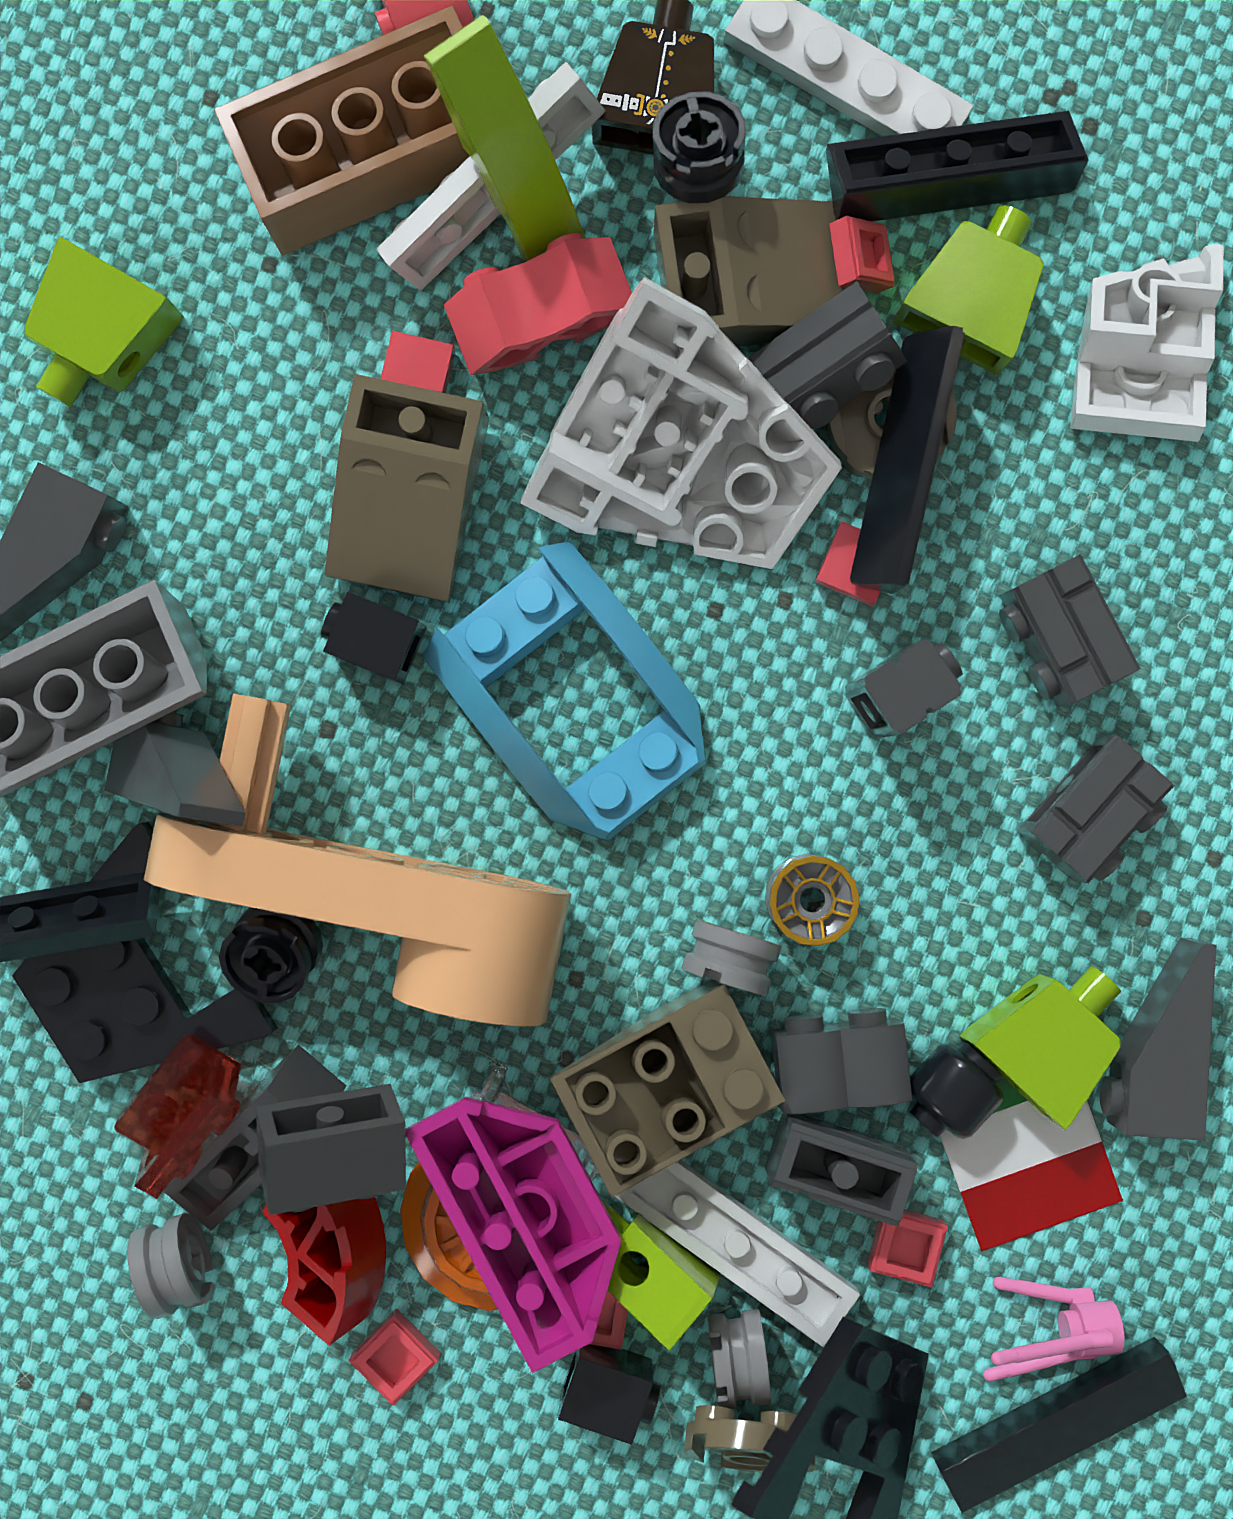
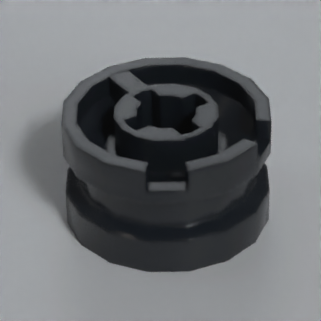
(699, 147)
(282, 970)

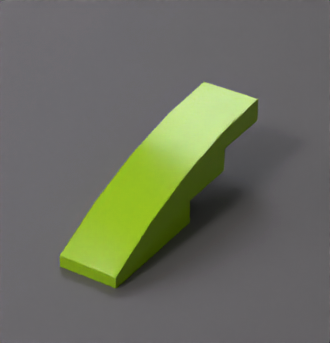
(503, 137)

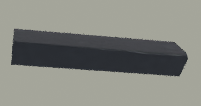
(955, 167)
(906, 460)
(1059, 1424)

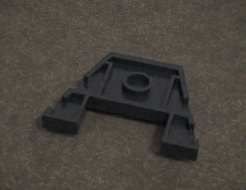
(115, 1003)
(855, 1413)

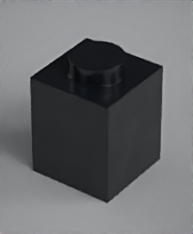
(372, 637)
(609, 1392)

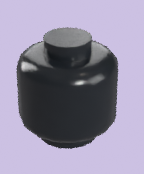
(955, 1090)

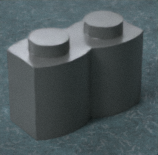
(841, 1063)

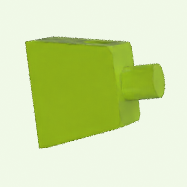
(981, 285)
(95, 323)
(1050, 1041)
(668, 1290)

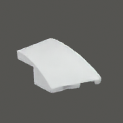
(1149, 349)

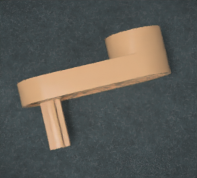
(470, 936)

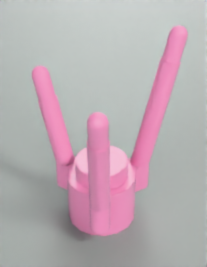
(1085, 1331)

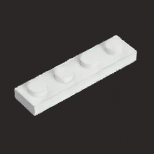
(842, 68)
(461, 203)
(744, 1249)

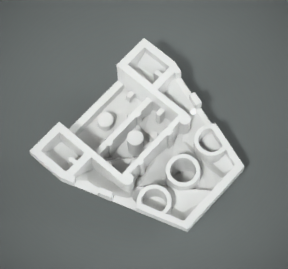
(680, 441)

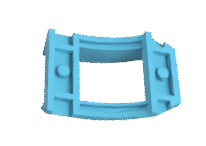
(514, 626)

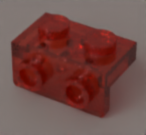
(179, 1110)

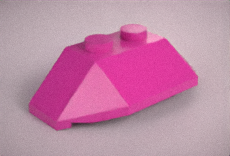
(523, 1220)

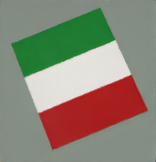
(1029, 1172)

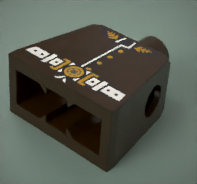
(648, 71)

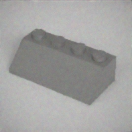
(96, 682)

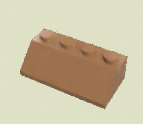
(346, 135)

